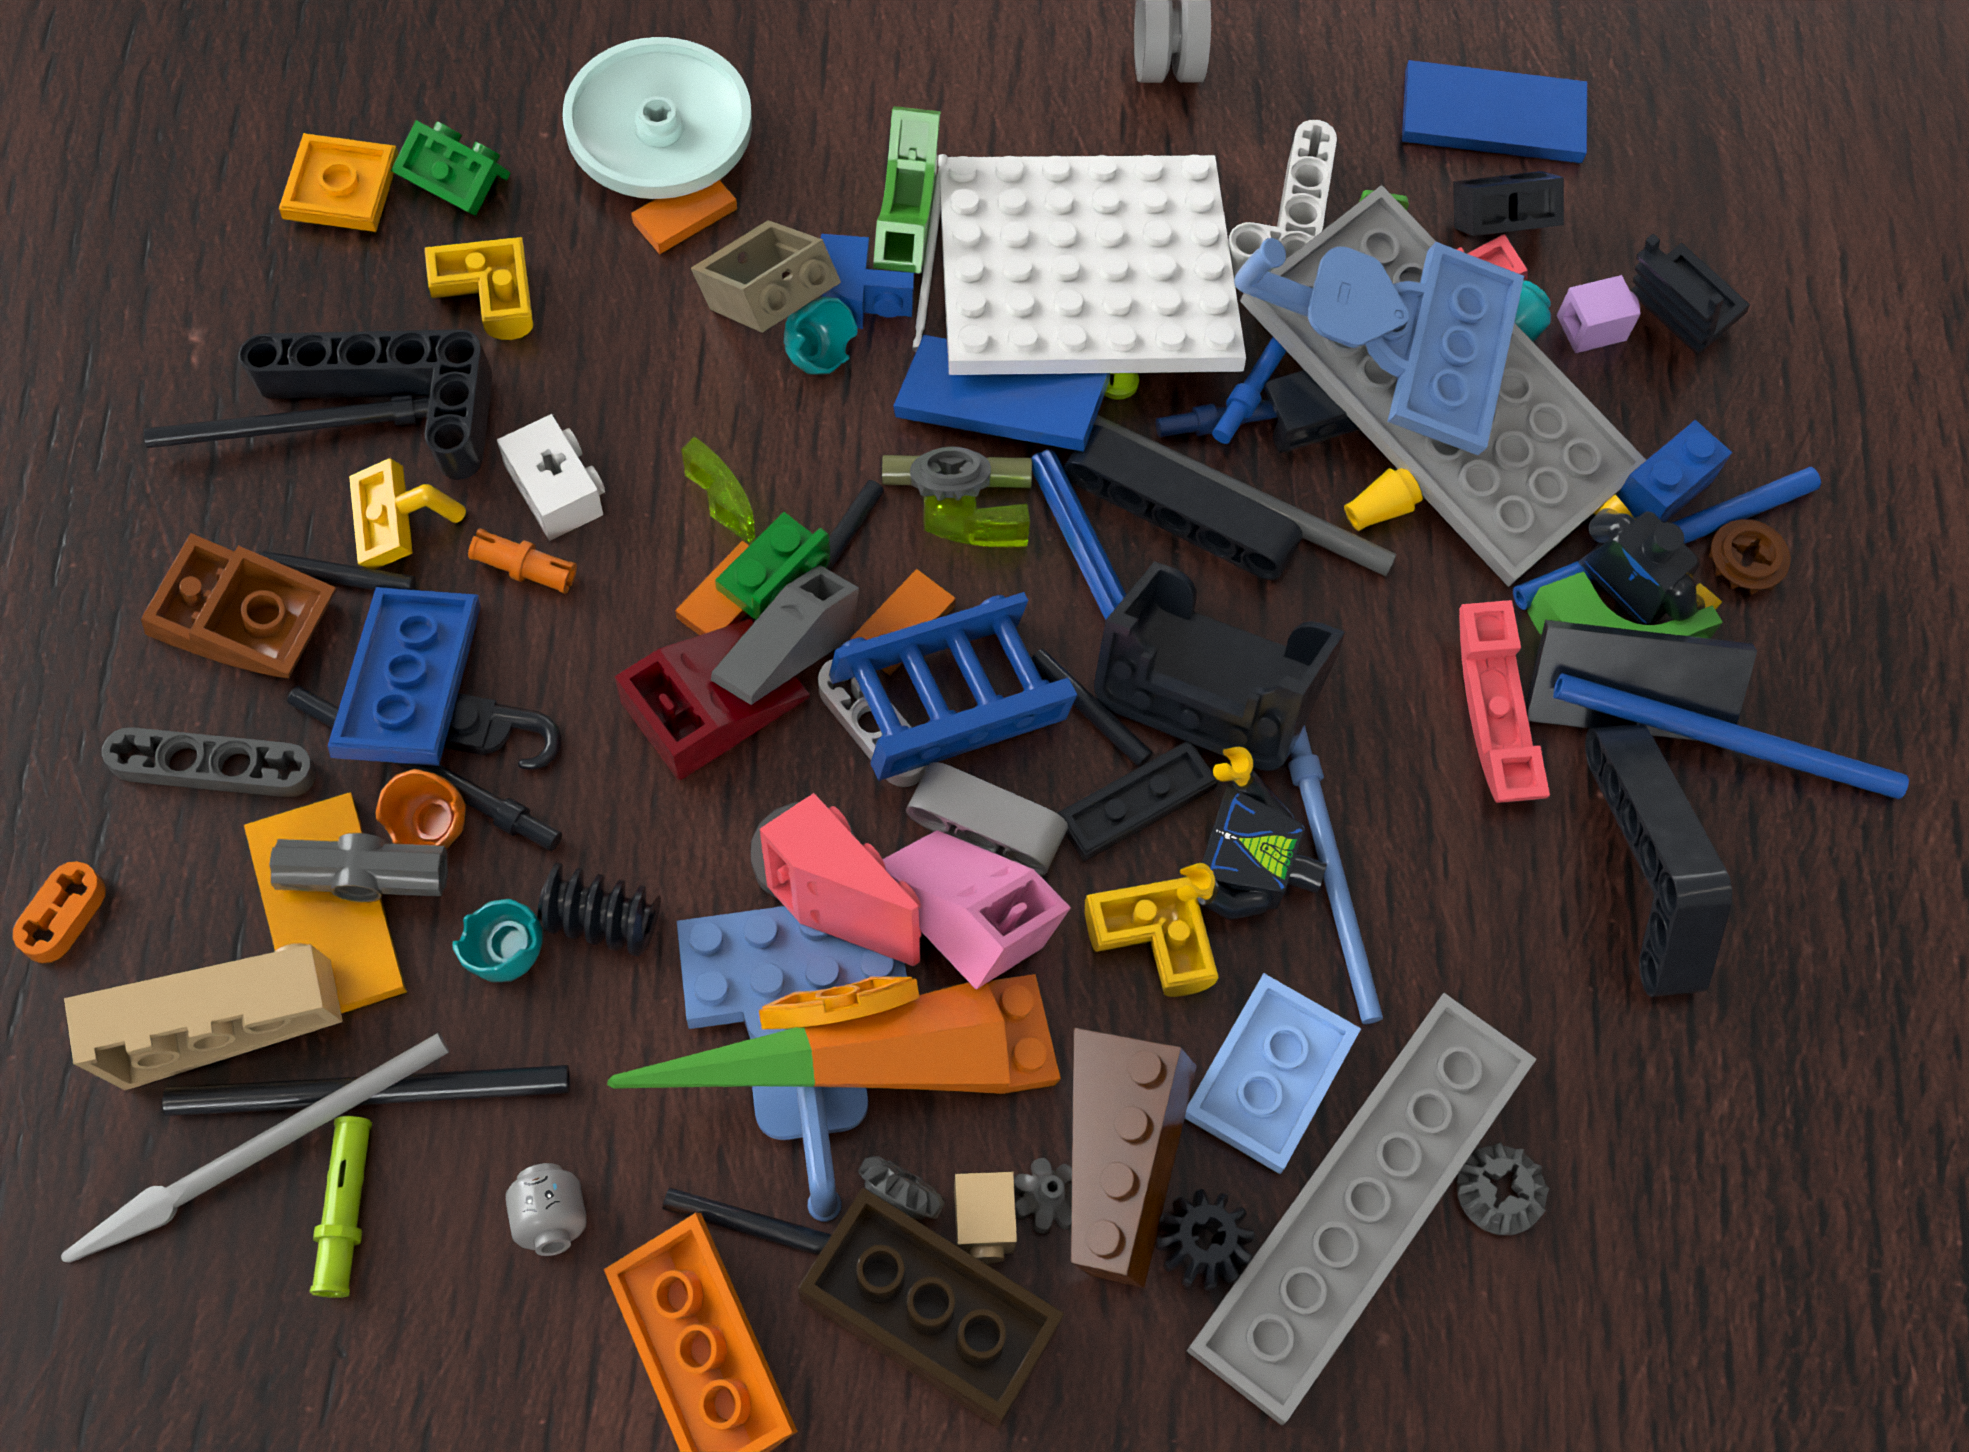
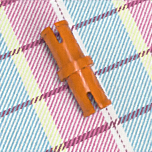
(522, 561)

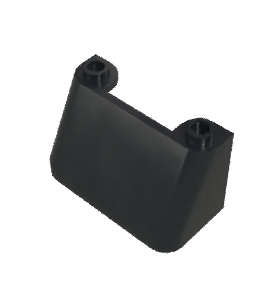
(1206, 676)

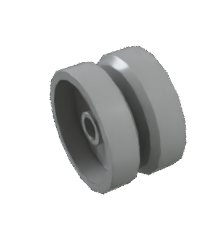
(1174, 34)

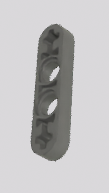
(211, 755)

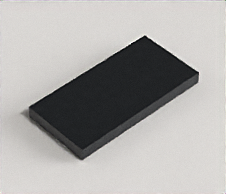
(1667, 668)

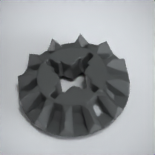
(950, 473)
(901, 1188)
(1478, 1194)

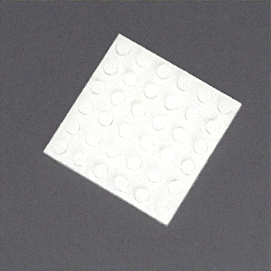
(1087, 266)

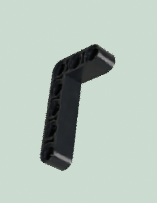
(385, 364)
(1674, 855)

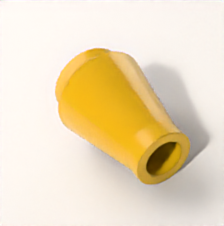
(1384, 499)

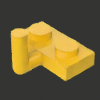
(383, 509)

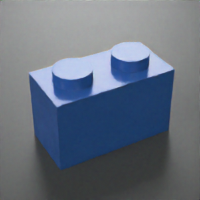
(1675, 473)

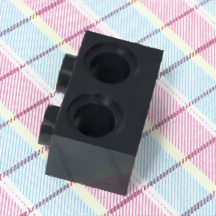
(1508, 203)

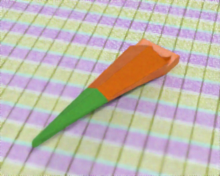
(942, 1041)

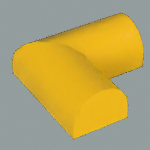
(495, 272)
(1159, 917)

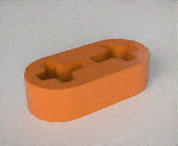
(59, 912)

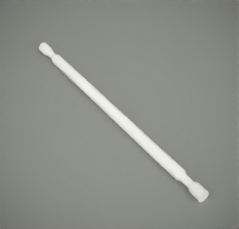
(929, 257)

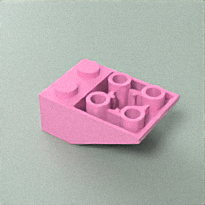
(977, 904)

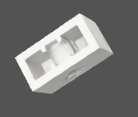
(551, 476)

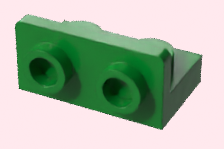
(448, 168)
(771, 563)

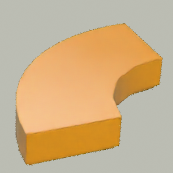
(838, 1003)

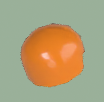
(421, 809)

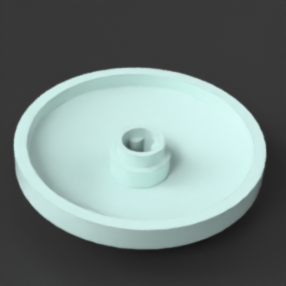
(657, 117)

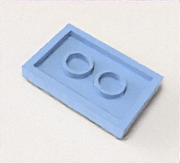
(1271, 1073)

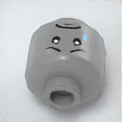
(545, 1209)

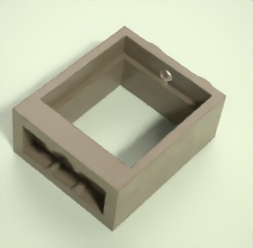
(754, 288)

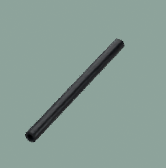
(413, 1088)

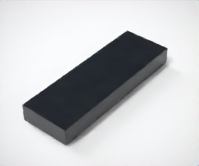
(1137, 800)

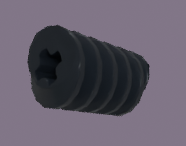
(597, 912)

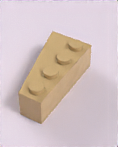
(201, 1015)

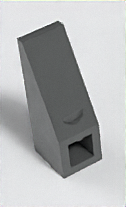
(790, 635)

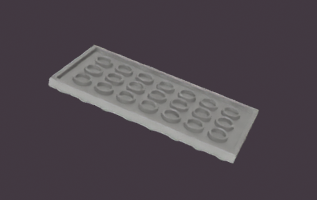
(1548, 445)

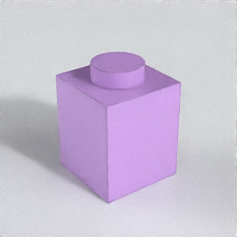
(1598, 313)

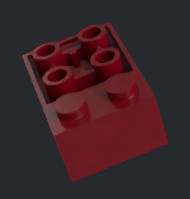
(689, 714)

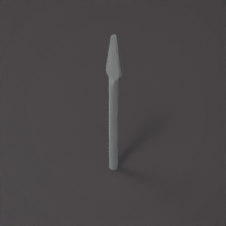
(159, 1204)

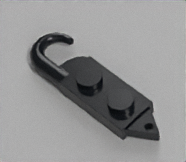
(485, 726)

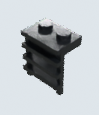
(1686, 294)

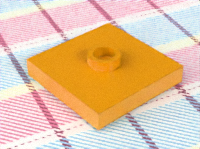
(339, 182)

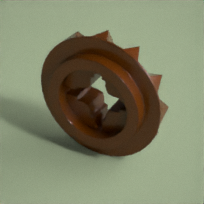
(1770, 558)

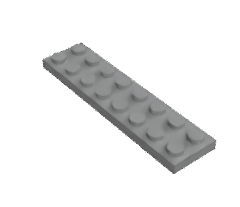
(1361, 1209)

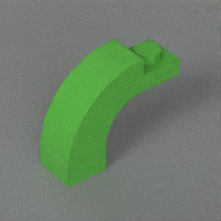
(908, 190)
(1578, 602)

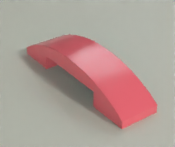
(1497, 703)

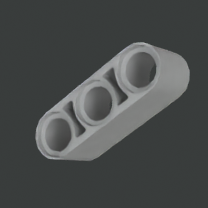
(987, 816)

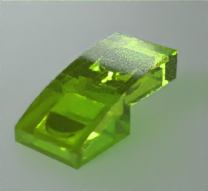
(725, 494)
(982, 527)

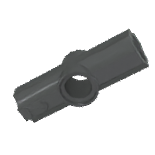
(359, 867)

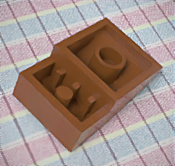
(236, 608)

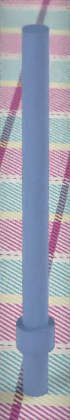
(1307, 774)

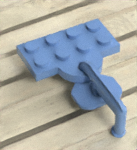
(1449, 327)
(756, 957)

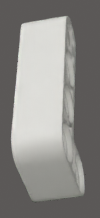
(1302, 197)

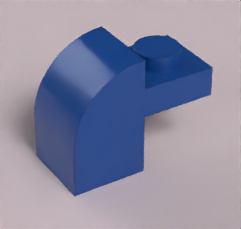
(863, 288)

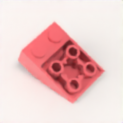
(838, 882)

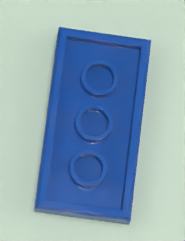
(1495, 111)
(1023, 407)
(405, 677)

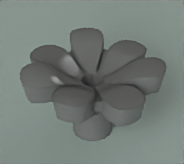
(1040, 1201)

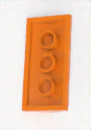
(699, 1344)

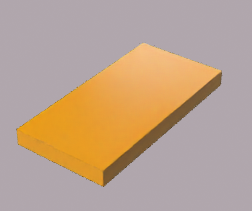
(345, 931)

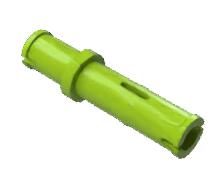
(341, 1208)

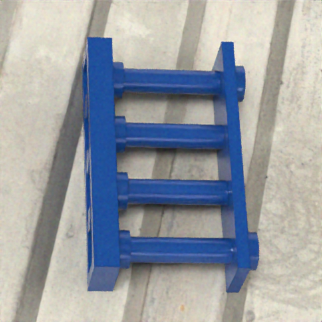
(948, 731)

